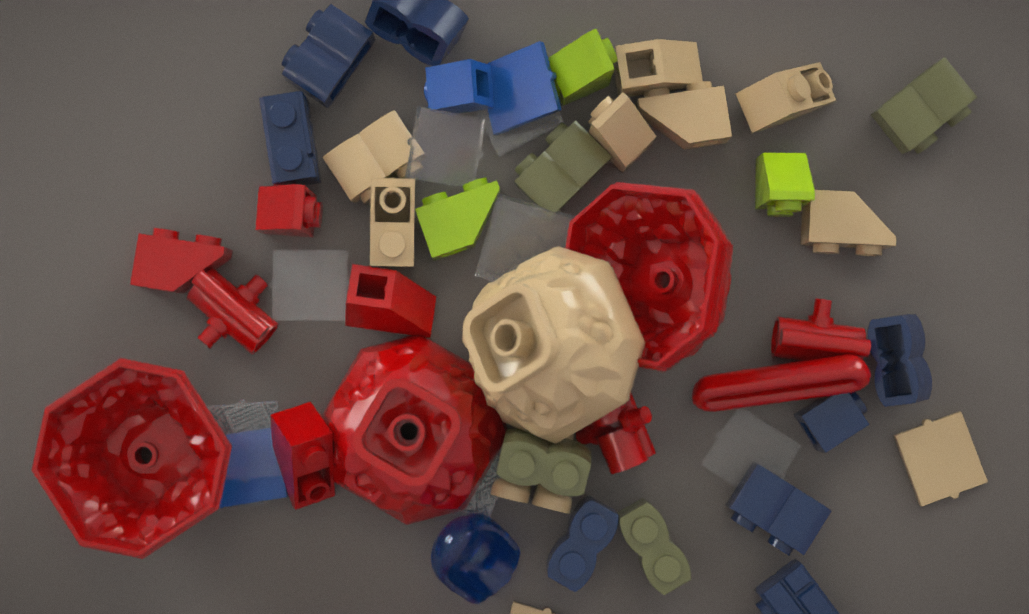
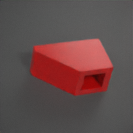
(288, 210)
(172, 263)
(388, 302)
(304, 454)

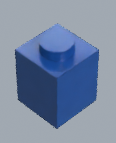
(459, 86)

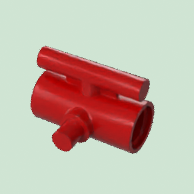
(231, 310)
(817, 336)
(621, 436)

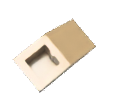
(656, 65)
(786, 96)
(688, 117)
(620, 130)
(843, 221)
(392, 222)

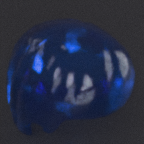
(474, 557)

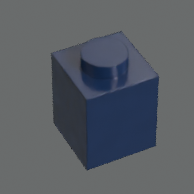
(832, 420)

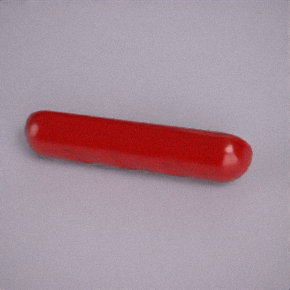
(781, 383)

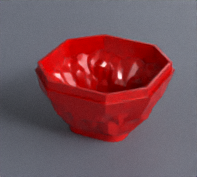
(667, 261)
(455, 437)
(95, 467)

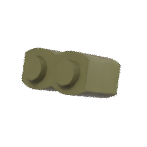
(924, 106)
(562, 168)
(534, 461)
(657, 554)

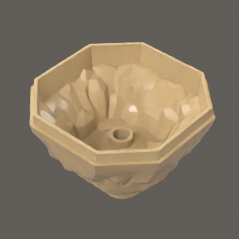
(554, 343)

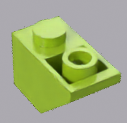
(583, 66)
(783, 183)
(458, 220)

